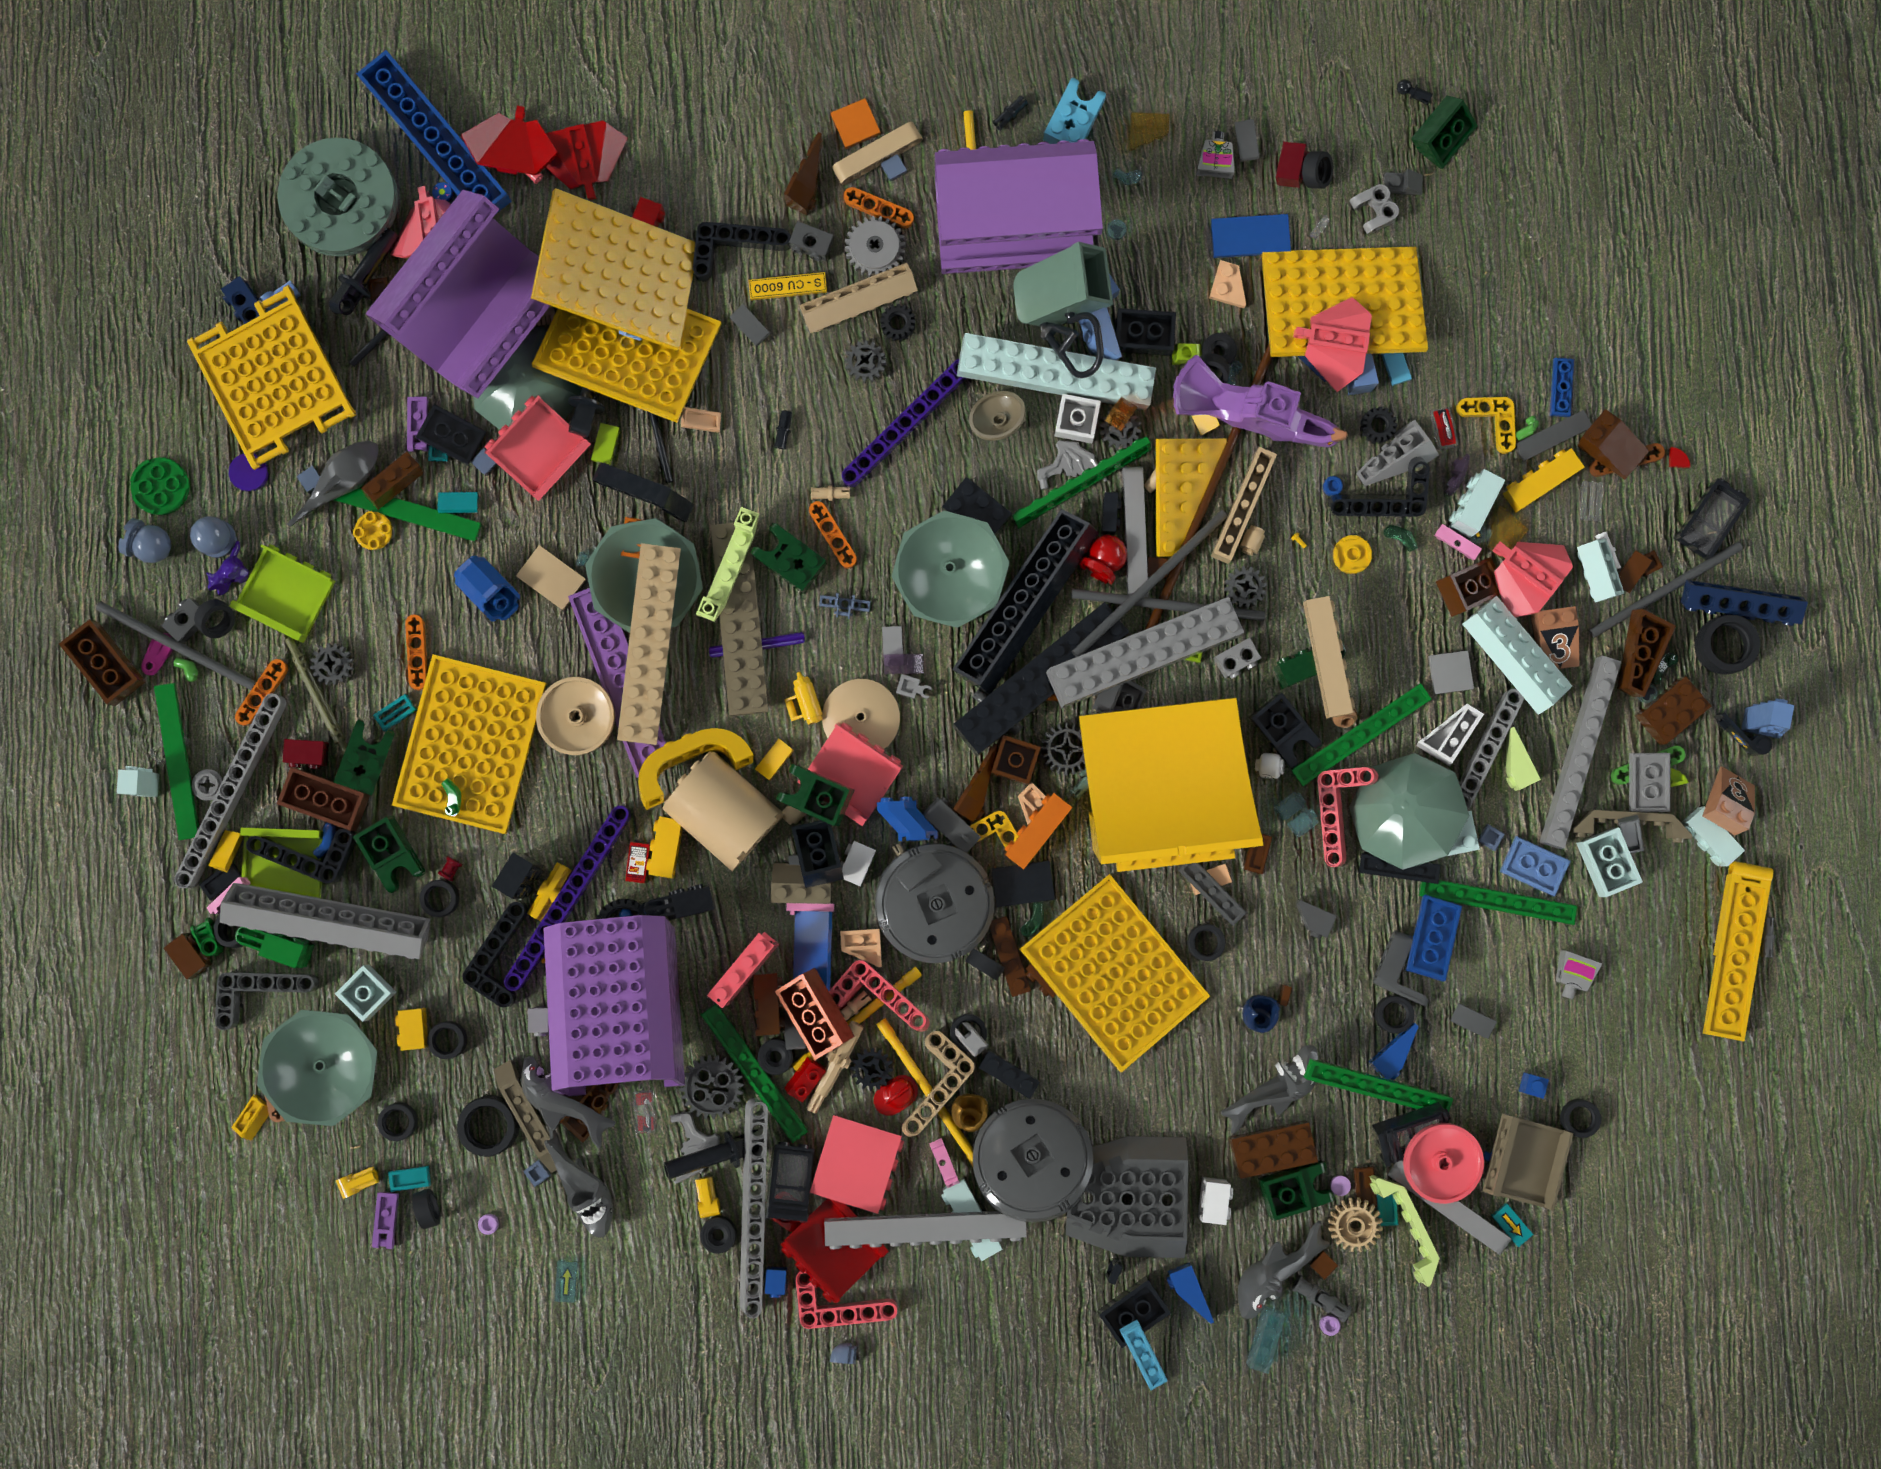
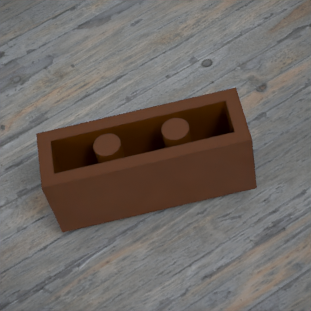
(392, 480)

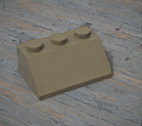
(789, 887)

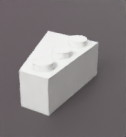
(1450, 737)

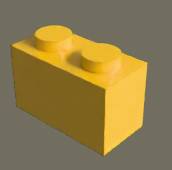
(412, 1029)

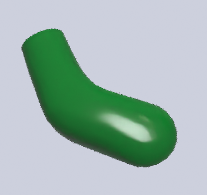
(454, 797)

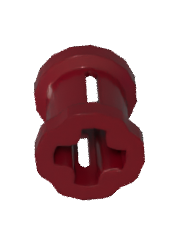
(450, 868)

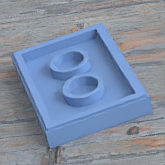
(1535, 866)

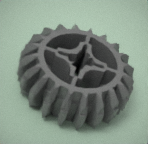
(1057, 749)

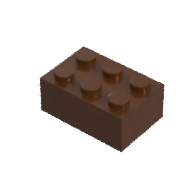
(1673, 710)

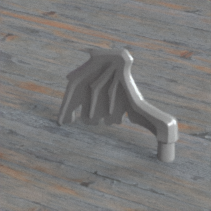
(1071, 459)
(697, 1142)

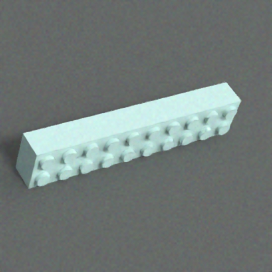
(1044, 371)

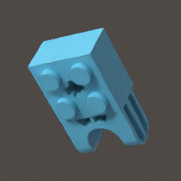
(1074, 113)

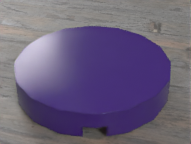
(245, 477)

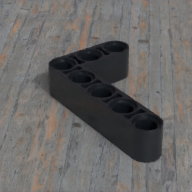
(735, 230)
(644, 490)
(1387, 500)
(304, 860)
(493, 954)

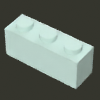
(1600, 570)
(138, 782)
(1712, 838)

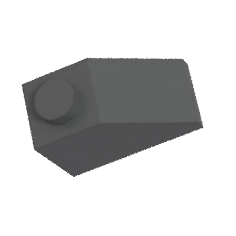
(1315, 919)

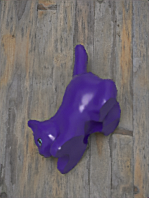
(230, 571)

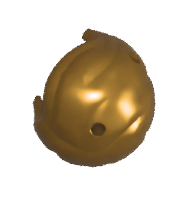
(969, 1112)

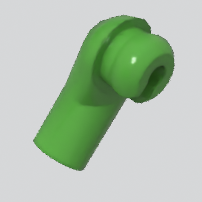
(1528, 430)
(189, 668)

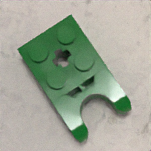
(277, 947)

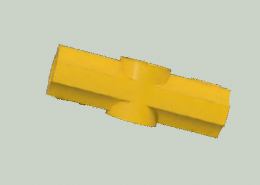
(549, 891)

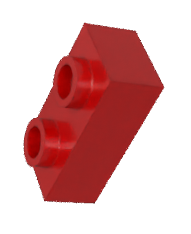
(805, 1079)

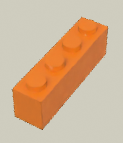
(1038, 830)

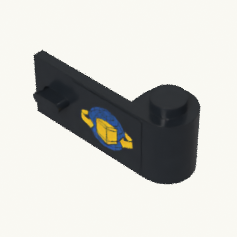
(1753, 746)

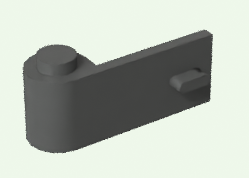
(951, 824)

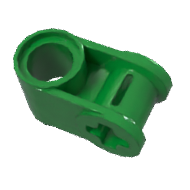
(204, 936)

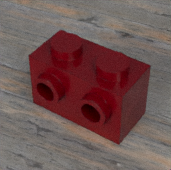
(1291, 164)
(306, 753)

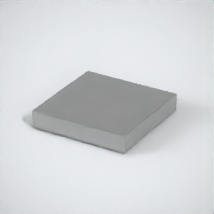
(1450, 672)

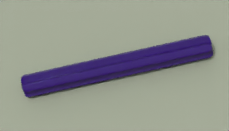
(767, 643)

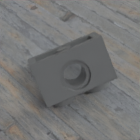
(804, 233)
(174, 625)

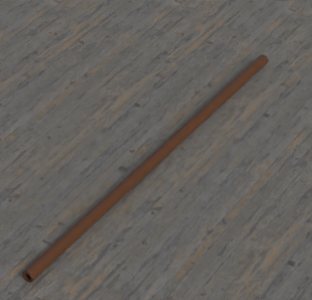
(1208, 495)

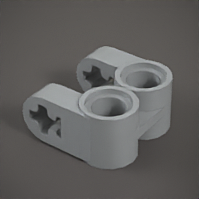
(1379, 206)

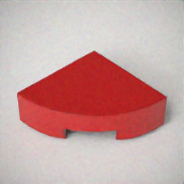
(1678, 458)

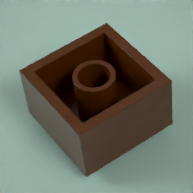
(1015, 760)

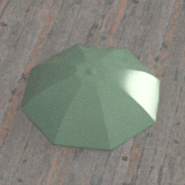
(520, 381)
(950, 569)
(614, 576)
(1409, 812)
(317, 1067)

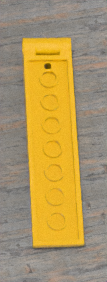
(1737, 949)

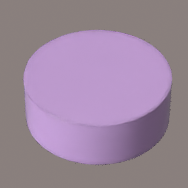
(1340, 1185)
(488, 1224)
(1329, 1324)

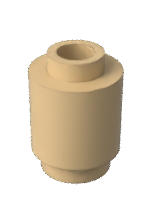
(1252, 540)
(792, 815)

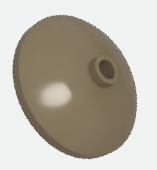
(997, 415)

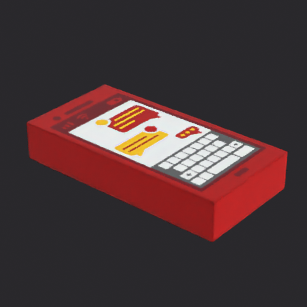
(637, 862)

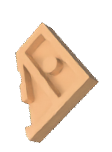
(1228, 285)
(1030, 800)
(863, 945)

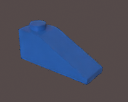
(1393, 1056)
(1187, 1287)

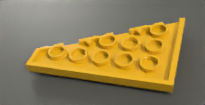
(1181, 480)

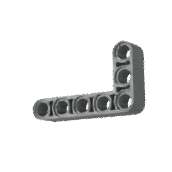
(258, 984)

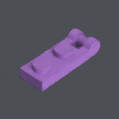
(416, 414)
(385, 1219)

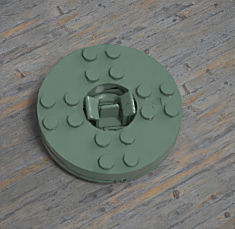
(337, 196)

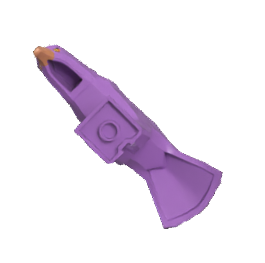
(1257, 408)

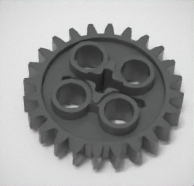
(709, 1105)

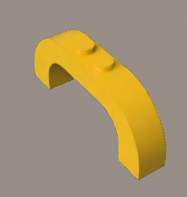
(684, 749)

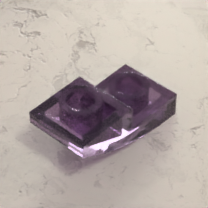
(1459, 470)
(903, 664)

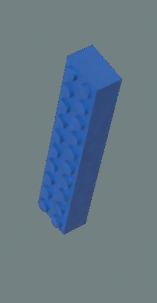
(429, 130)

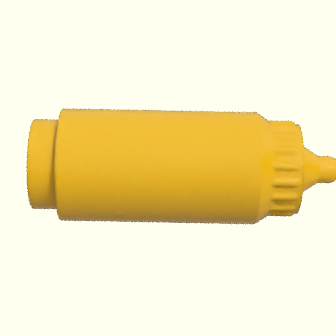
(807, 701)

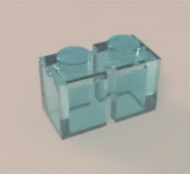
(1302, 822)

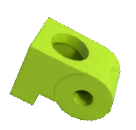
(1184, 352)

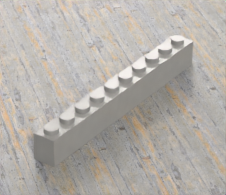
(1580, 752)
(922, 1228)

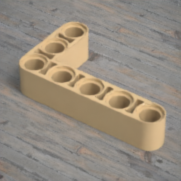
(942, 1087)

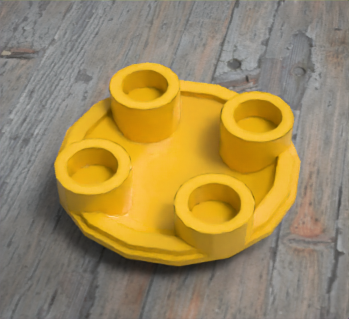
(373, 530)

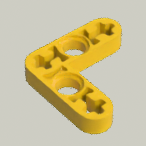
(1500, 415)
(999, 829)

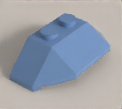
(1110, 343)

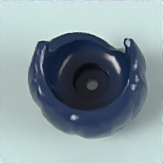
(1260, 1013)

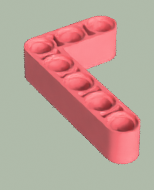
(1336, 808)
(880, 991)
(838, 1309)

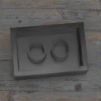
(1145, 331)
(977, 504)
(817, 853)
(518, 876)
(1136, 1303)

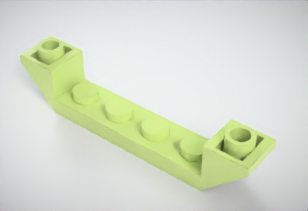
(730, 565)
(1426, 1267)

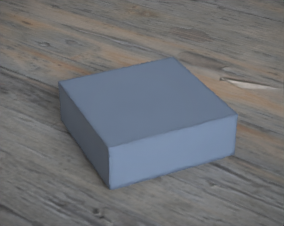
(893, 167)
(483, 462)
(309, 478)
(1491, 837)
(537, 1173)

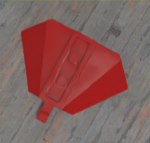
(510, 144)
(586, 154)

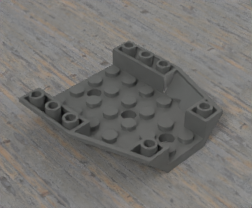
(1147, 1171)

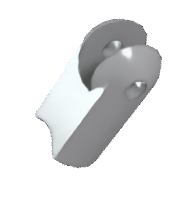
(972, 1040)

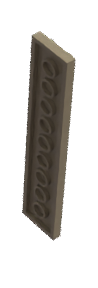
(741, 634)

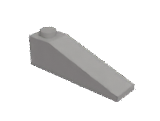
(1395, 456)

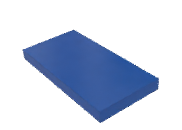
(1250, 235)
(1434, 938)
(813, 944)

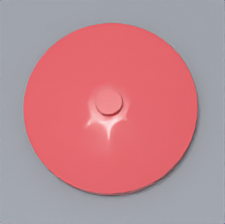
(1443, 1163)

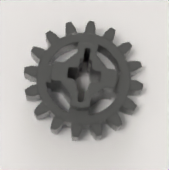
(870, 356)
(1122, 440)
(1242, 595)
(330, 656)

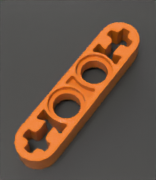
(880, 204)
(830, 536)
(416, 652)
(259, 690)

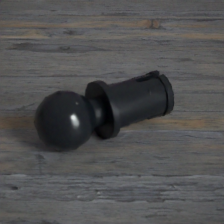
(1405, 87)

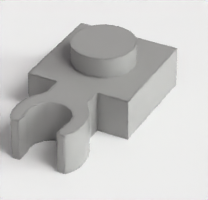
(910, 686)

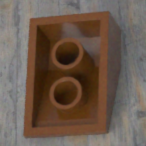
(1613, 444)
(1469, 587)

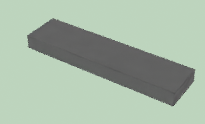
(1553, 435)
(1212, 892)

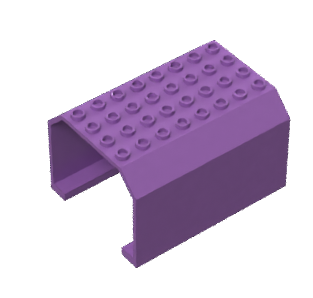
(1015, 204)
(463, 296)
(613, 1003)

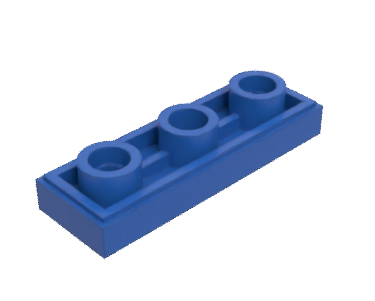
(1561, 398)

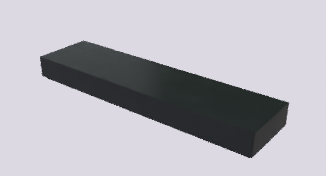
(1423, 873)

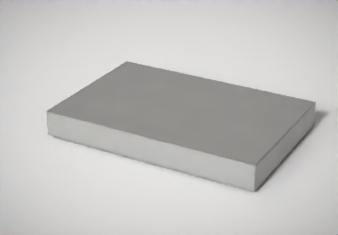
(1649, 782)

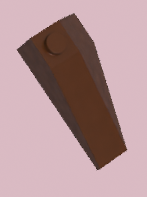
(802, 187)
(973, 797)
(596, 1099)

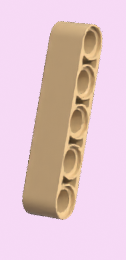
(877, 152)

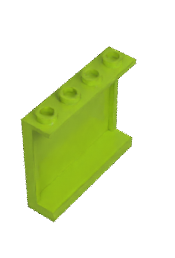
(284, 593)
(274, 876)

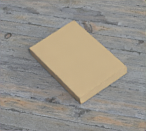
(551, 577)

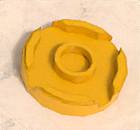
(1352, 554)

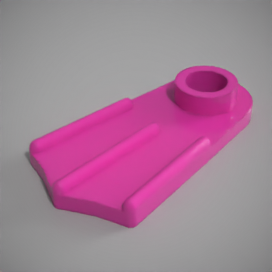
(157, 655)

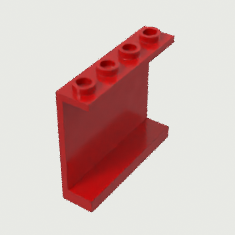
(829, 1268)

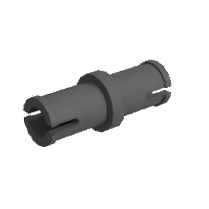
(1768, 938)

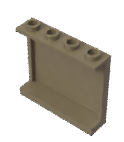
(1527, 1162)

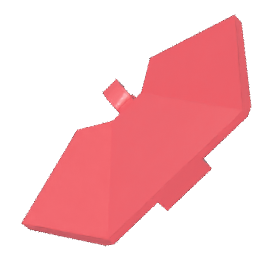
(419, 223)
(1338, 342)
(1530, 575)

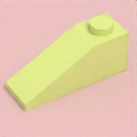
(1518, 763)

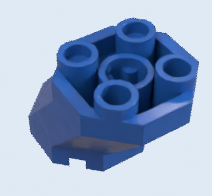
(487, 588)
(906, 819)

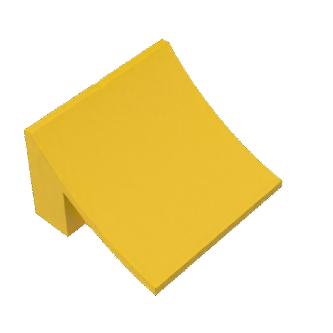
(1168, 785)

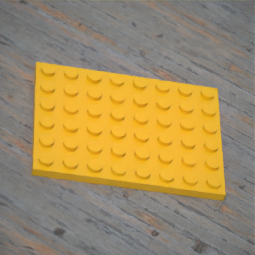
(614, 270)
(1314, 280)
(624, 367)
(476, 733)
(1114, 973)

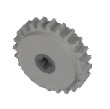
(874, 233)

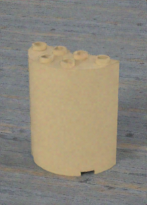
(721, 810)

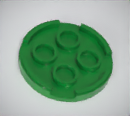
(159, 486)

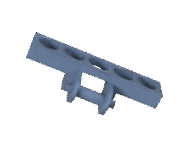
(850, 607)

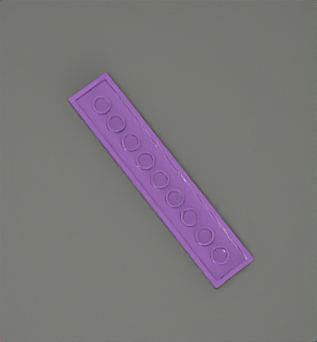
(609, 655)

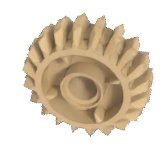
(1361, 1235)

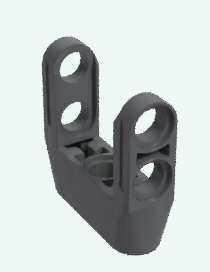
(1391, 967)

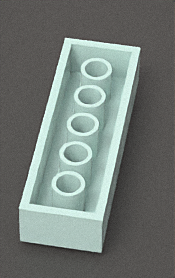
(1517, 655)

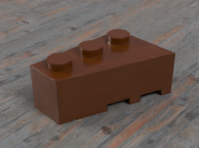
(768, 1004)

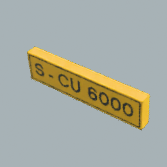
(787, 286)

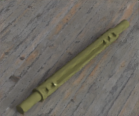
(317, 695)

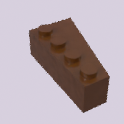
(1643, 651)

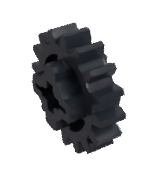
(860, 1064)

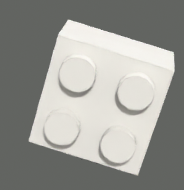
(1077, 418)
(1215, 1200)

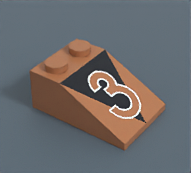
(1558, 635)
(1731, 802)

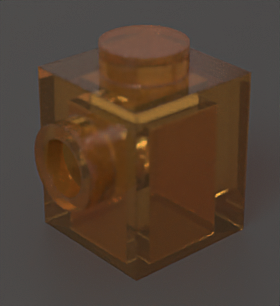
(1121, 413)

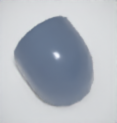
(844, 1353)

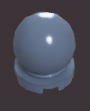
(213, 536)
(145, 542)

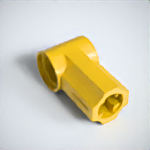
(354, 1183)
(708, 1202)

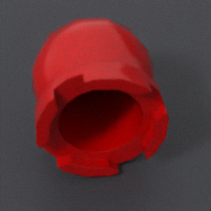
(1106, 556)

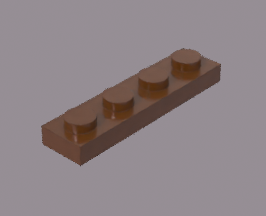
(1009, 956)

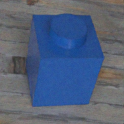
(1533, 1085)
(776, 1281)

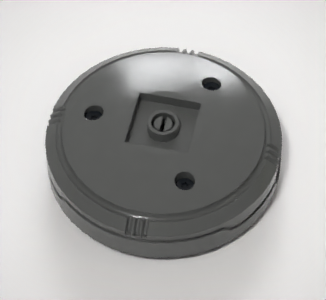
(943, 914)
(1033, 1160)

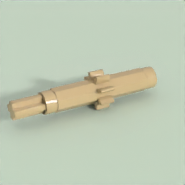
(837, 1059)

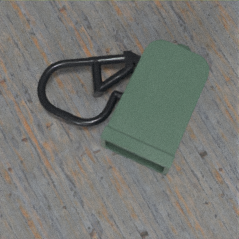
(1065, 291)

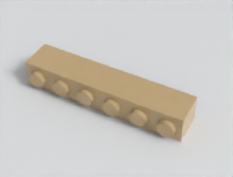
(858, 298)
(1243, 505)
(1328, 657)

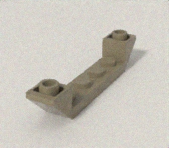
(1674, 828)
(524, 1112)

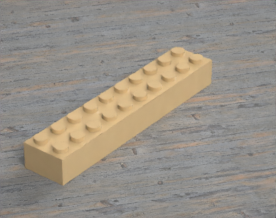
(648, 644)

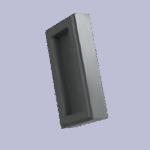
(1631, 832)

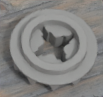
(203, 777)

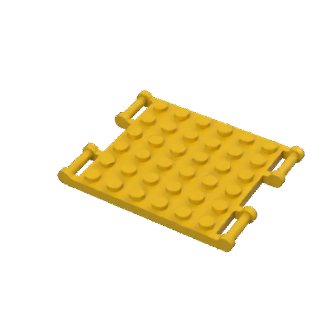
(270, 377)

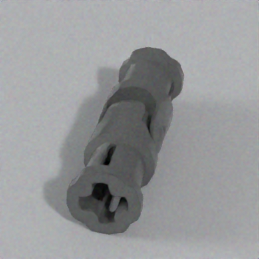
(1322, 1300)

